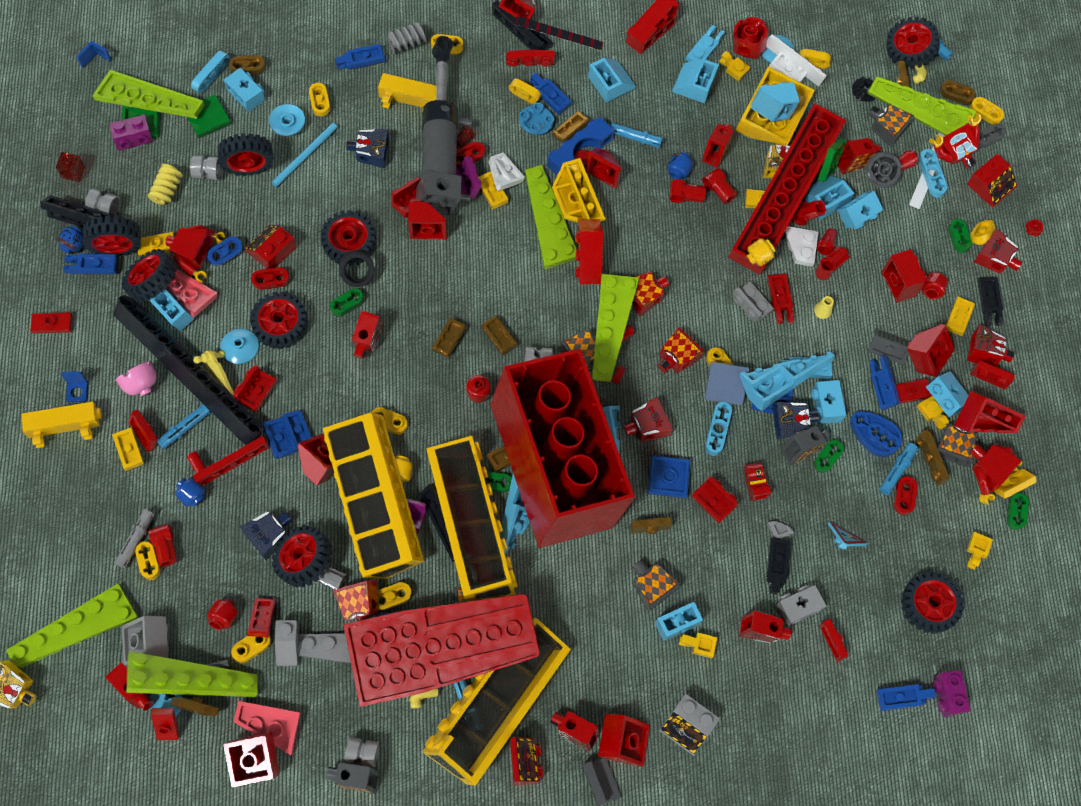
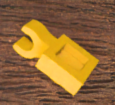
(735, 68)
(932, 411)
(979, 547)
(702, 644)

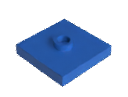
(669, 476)

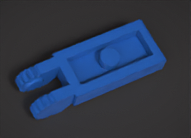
(91, 264)
(884, 383)

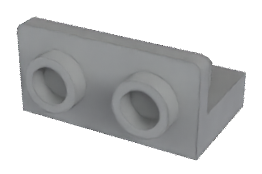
(752, 302)

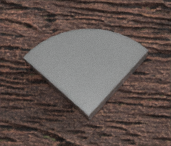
(779, 529)

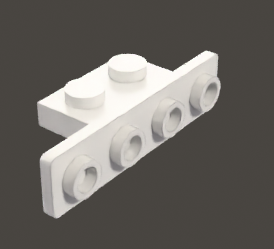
(791, 63)

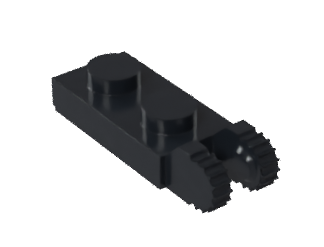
(990, 300)

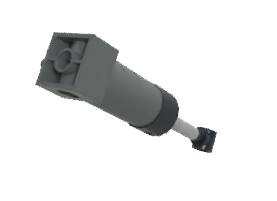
(440, 125)

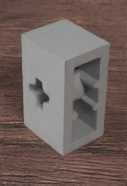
(792, 612)

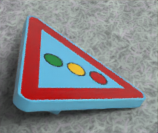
(844, 537)

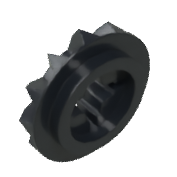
(859, 92)

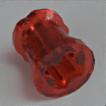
(464, 136)

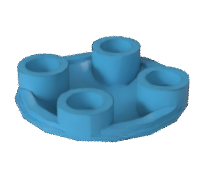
(536, 119)

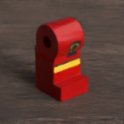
(756, 482)

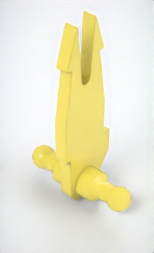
(214, 368)

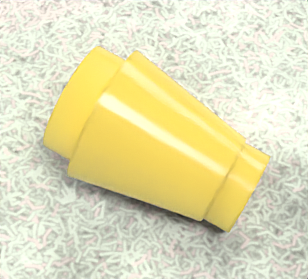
(824, 308)

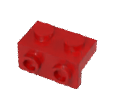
(402, 196)
(992, 374)
(254, 388)
(715, 499)

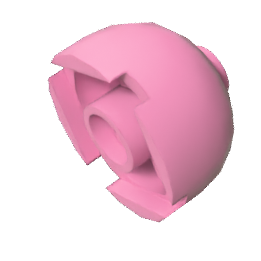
(138, 379)

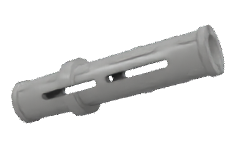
(134, 538)

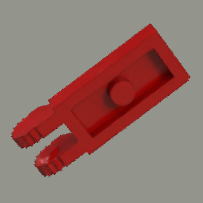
(530, 57)
(780, 297)

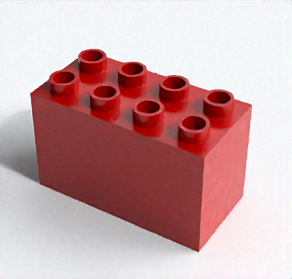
(560, 448)

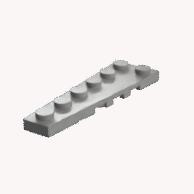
(324, 647)

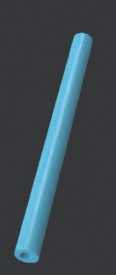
(293, 165)

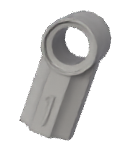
(332, 578)

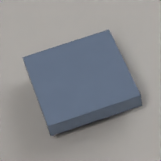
(725, 383)

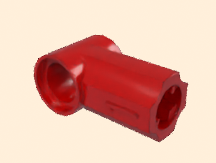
(717, 182)
(685, 192)
(808, 211)
(831, 263)
(161, 539)

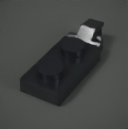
(777, 564)

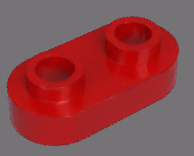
(468, 151)
(270, 277)
(904, 496)

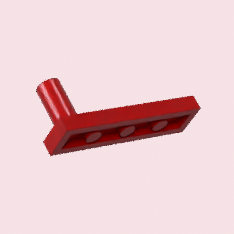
(207, 474)

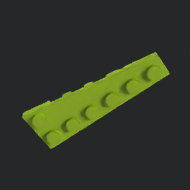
(136, 93)
(928, 110)
(552, 231)
(613, 313)
(90, 619)
(172, 676)

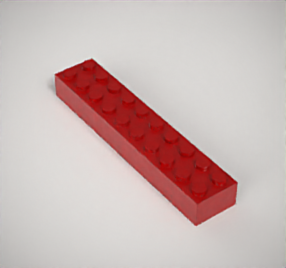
(789, 183)

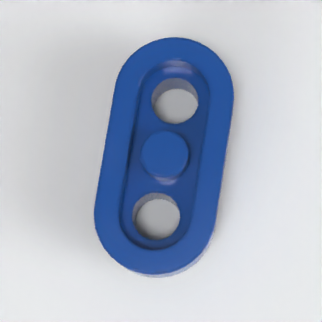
(224, 251)

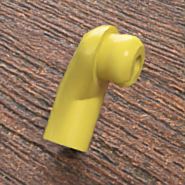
(921, 74)
(415, 700)

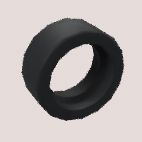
(356, 282)

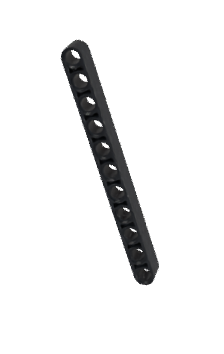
(188, 372)

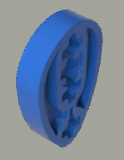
(884, 427)

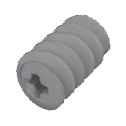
(406, 37)

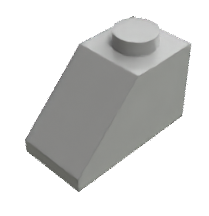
(286, 642)

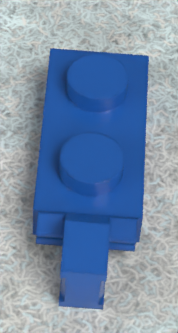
(361, 57)
(550, 93)
(903, 697)

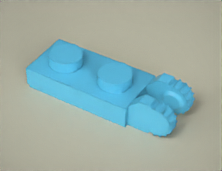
(705, 45)

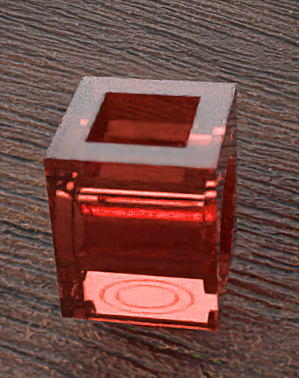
(70, 167)

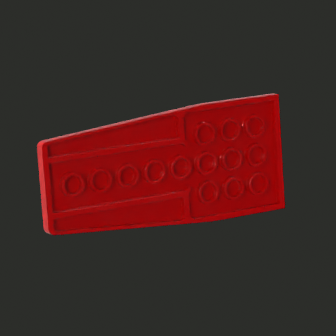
(438, 646)

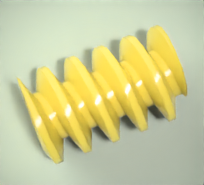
(164, 184)

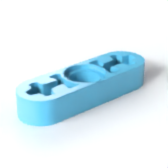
(210, 71)
(931, 180)
(712, 434)

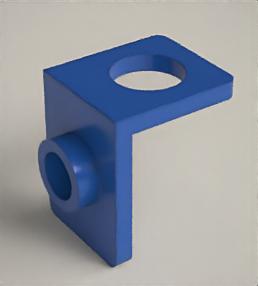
(90, 51)
(75, 380)

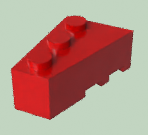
(652, 25)
(986, 416)

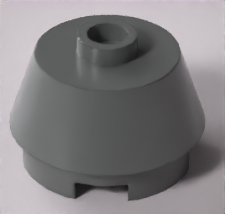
(883, 169)

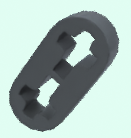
(991, 139)

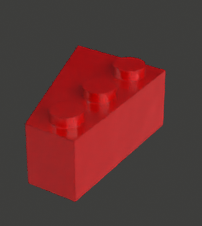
(589, 251)

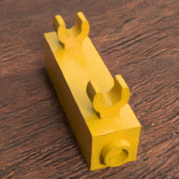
(405, 91)
(60, 420)

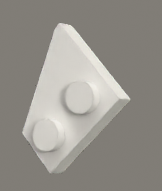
(504, 172)
(802, 245)

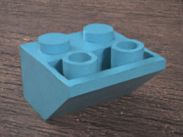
(610, 78)
(696, 79)
(776, 101)
(832, 192)

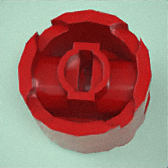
(750, 37)

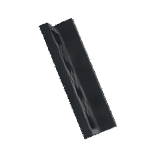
(523, 34)
(70, 211)
(430, 498)

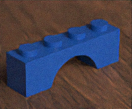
(595, 135)

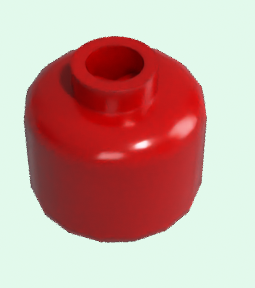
(935, 286)
(478, 388)
(222, 614)

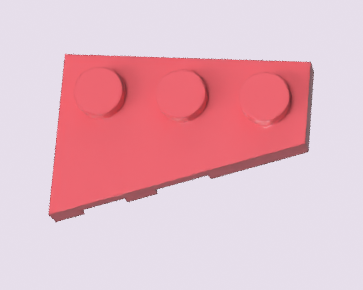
(190, 293)
(265, 719)

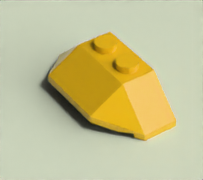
(576, 193)

